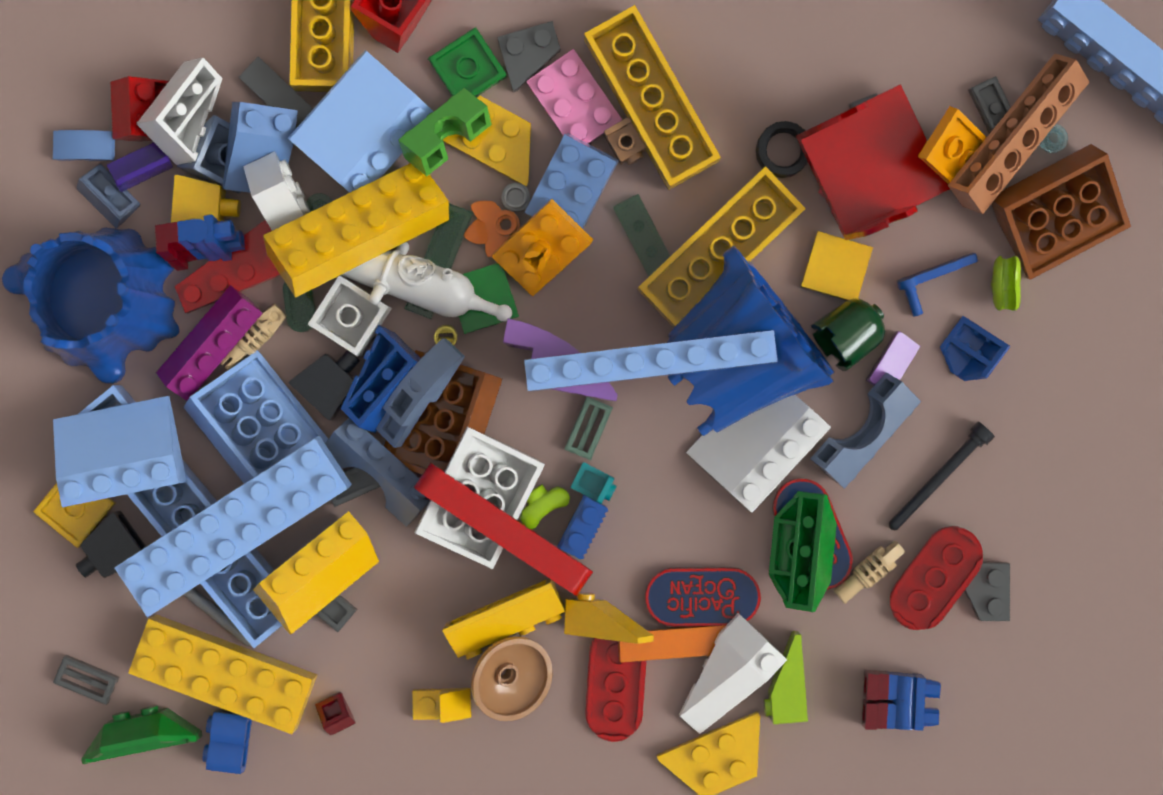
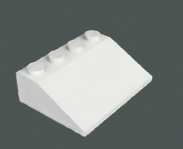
(759, 449)
(496, 474)

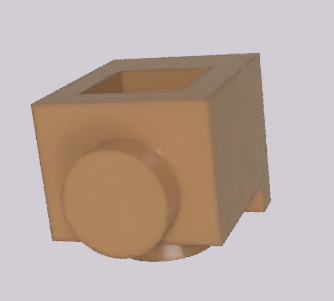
(619, 131)

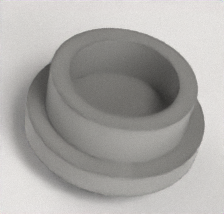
(515, 197)

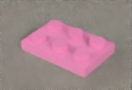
(573, 98)

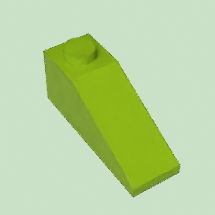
(787, 690)

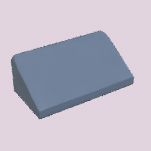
(105, 196)

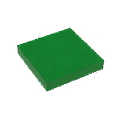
(468, 65)
(491, 285)

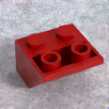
(129, 102)

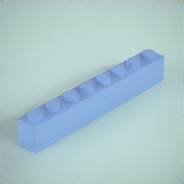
(651, 361)

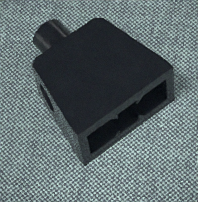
(326, 383)
(109, 546)

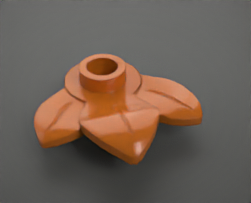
(487, 227)

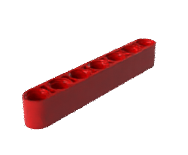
(503, 529)

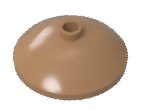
(520, 688)

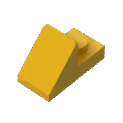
(442, 704)

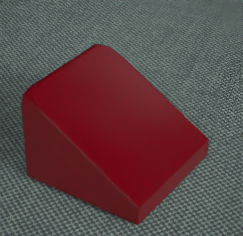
(335, 714)

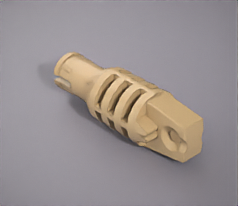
(256, 336)
(870, 571)

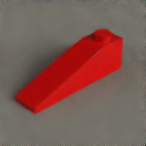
(390, 20)

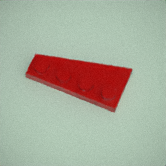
(243, 272)

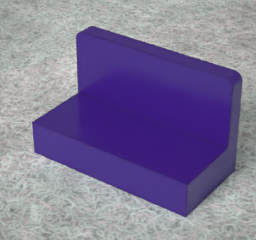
(139, 166)

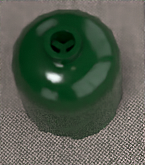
(850, 332)

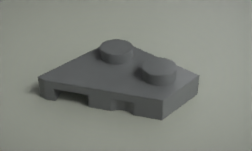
(528, 51)
(991, 592)

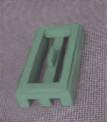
(578, 451)

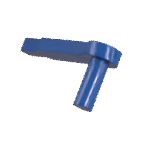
(908, 283)

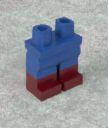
(197, 240)
(902, 701)

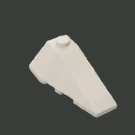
(734, 670)

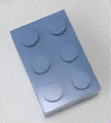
(574, 179)

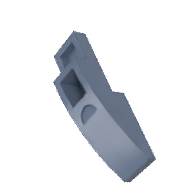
(417, 389)

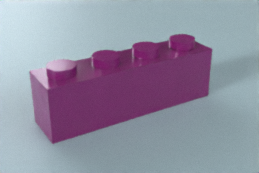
(208, 343)

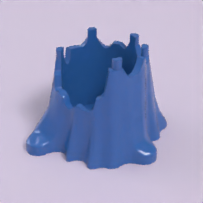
(96, 297)
(741, 305)

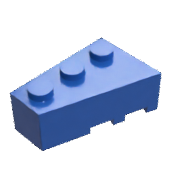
(382, 372)

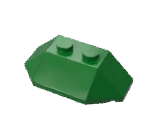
(803, 550)
(140, 733)

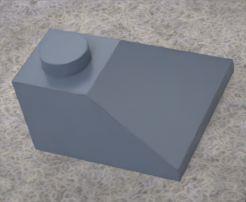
(211, 153)

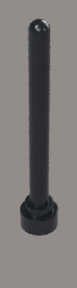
(978, 437)

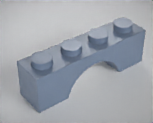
(889, 407)
(359, 449)

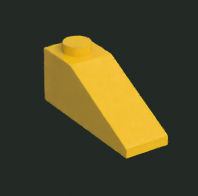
(601, 620)

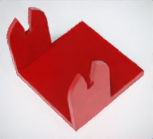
(871, 164)

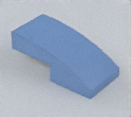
(83, 145)

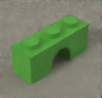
(460, 115)

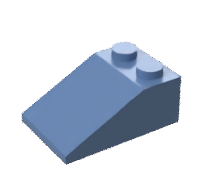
(253, 134)

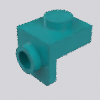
(594, 483)

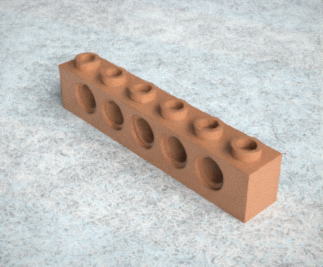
(1019, 133)

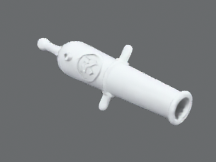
(422, 284)

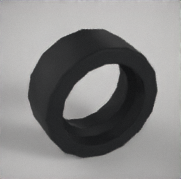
(761, 149)

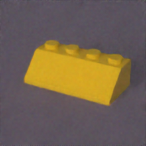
(318, 573)
(504, 618)

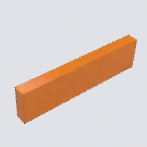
(671, 644)

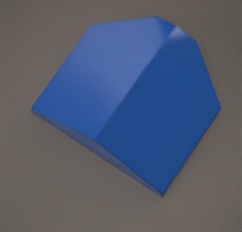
(972, 351)

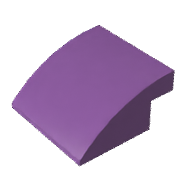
(545, 344)

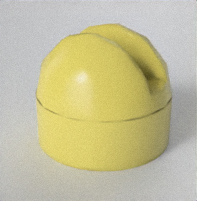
(445, 329)

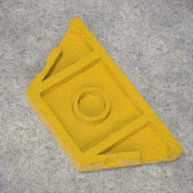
(502, 145)
(717, 757)

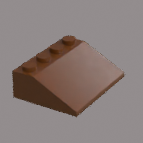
(1062, 210)
(463, 404)

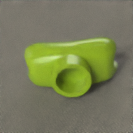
(1006, 283)
(541, 503)

